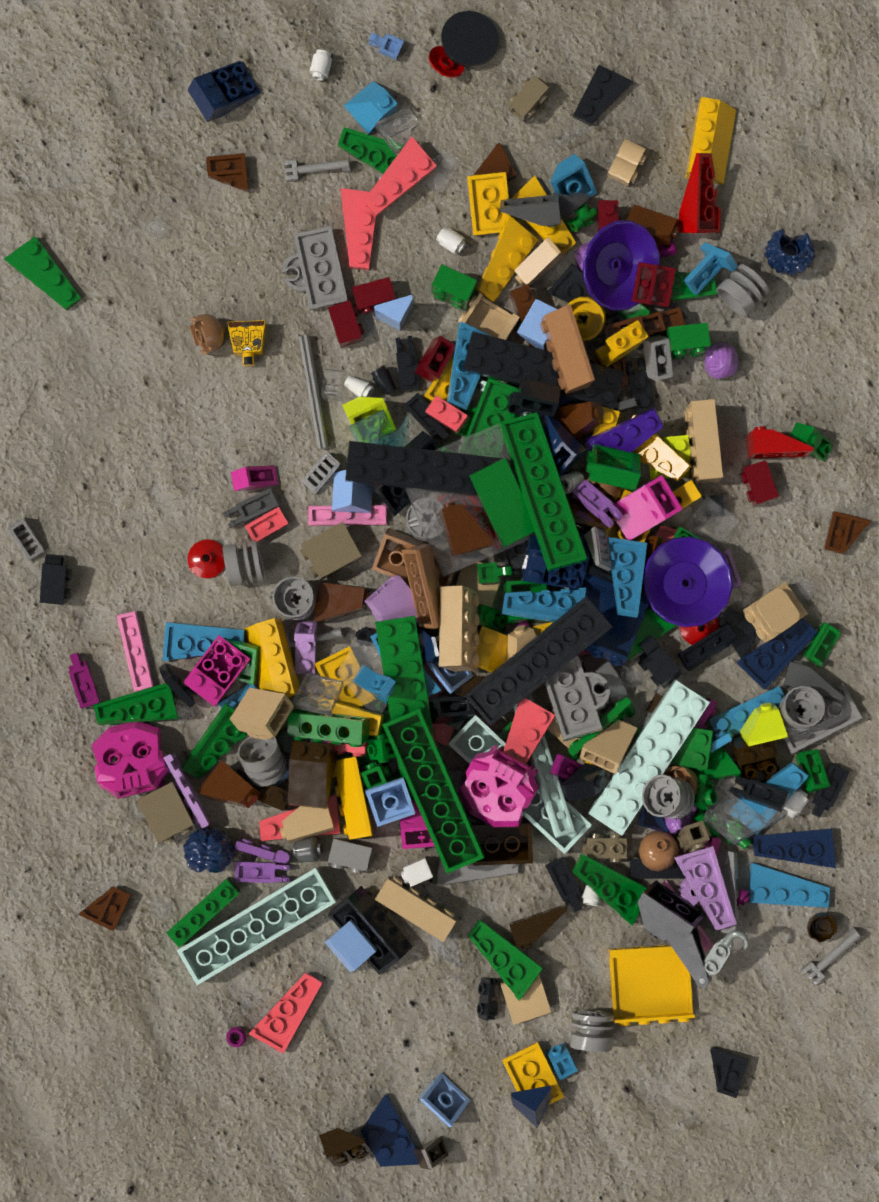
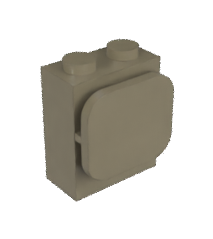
(330, 551)
(166, 813)

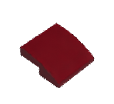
(653, 284)

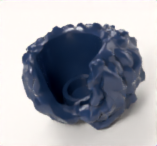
(789, 255)
(208, 850)

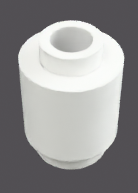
(320, 65)
(451, 240)
(571, 481)
(796, 803)

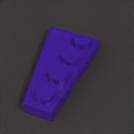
(628, 434)

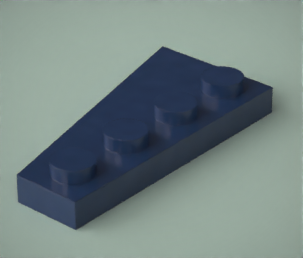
(774, 655)
(805, 847)

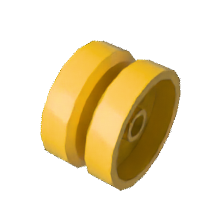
(595, 314)

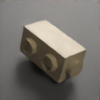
(532, 93)
(693, 837)
(599, 847)

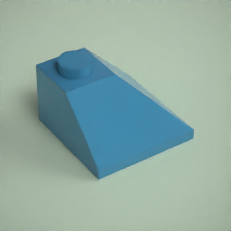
(371, 106)
(572, 176)

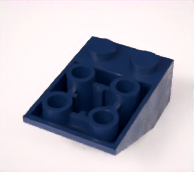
(222, 90)
(562, 444)
(535, 569)

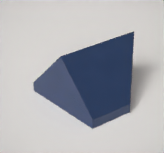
(429, 645)
(649, 821)
(532, 1103)

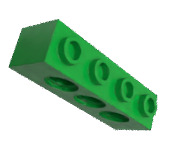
(357, 727)
(203, 912)

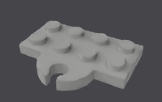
(316, 268)
(575, 700)

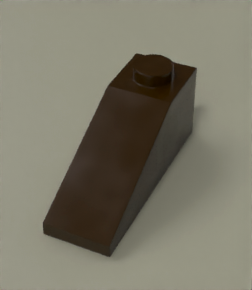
(271, 795)
(531, 928)

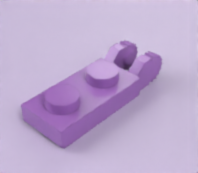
(596, 502)
(263, 852)
(259, 872)

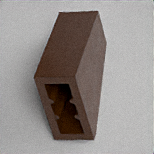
(660, 226)
(580, 418)
(462, 530)
(339, 601)
(229, 787)

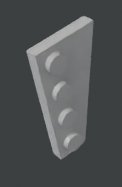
(834, 719)

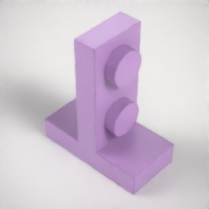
(305, 647)

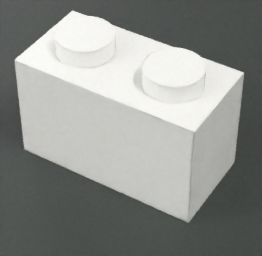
(416, 872)

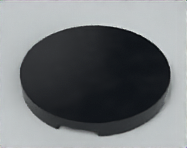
(469, 38)

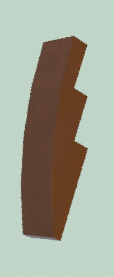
(652, 324)

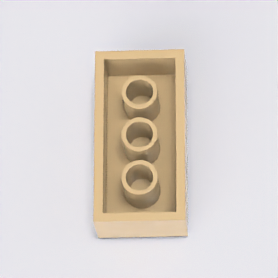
(703, 442)
(458, 628)
(415, 908)

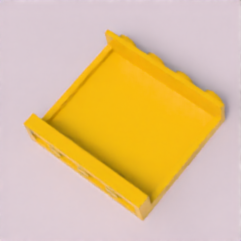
(649, 985)

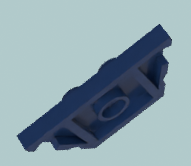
(389, 1136)

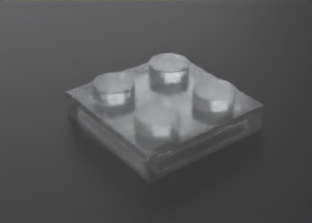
(318, 694)

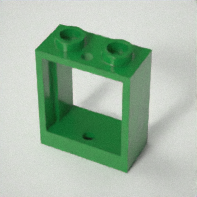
(613, 467)

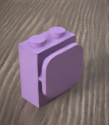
(392, 600)

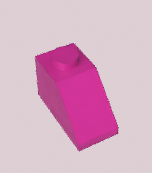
(254, 477)

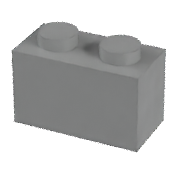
(657, 357)
(349, 855)

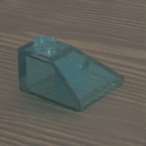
(374, 430)

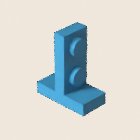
(712, 263)
(375, 684)

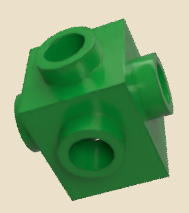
(380, 749)
(368, 778)

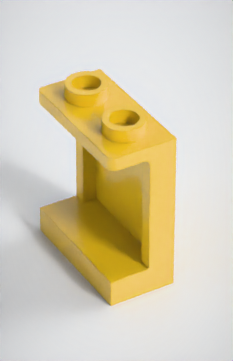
(621, 344)

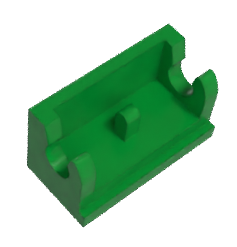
(821, 644)

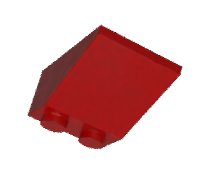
(768, 443)

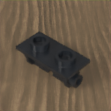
(486, 1007)

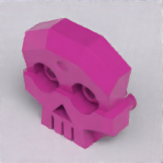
(127, 744)
(503, 779)

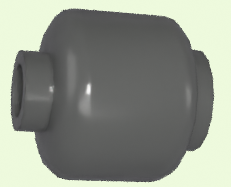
(308, 849)

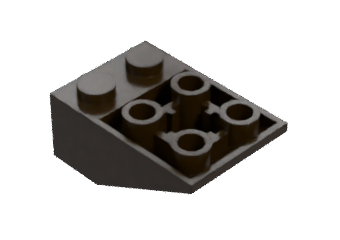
(755, 761)

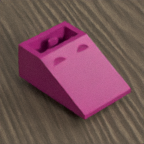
(646, 508)
(217, 671)
(414, 831)

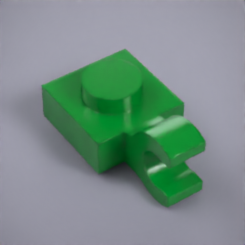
(489, 572)

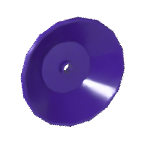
(625, 245)
(707, 578)

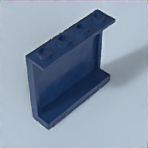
(618, 640)

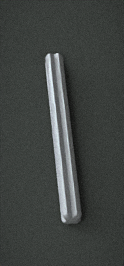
(313, 392)

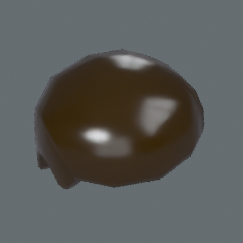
(822, 927)

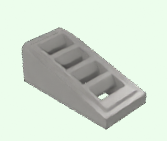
(315, 468)
(16, 525)
(599, 547)

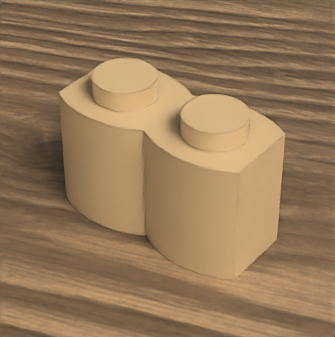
(626, 162)

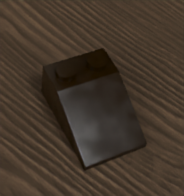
(311, 774)

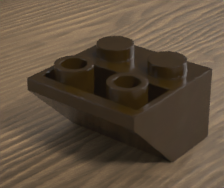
(343, 1146)

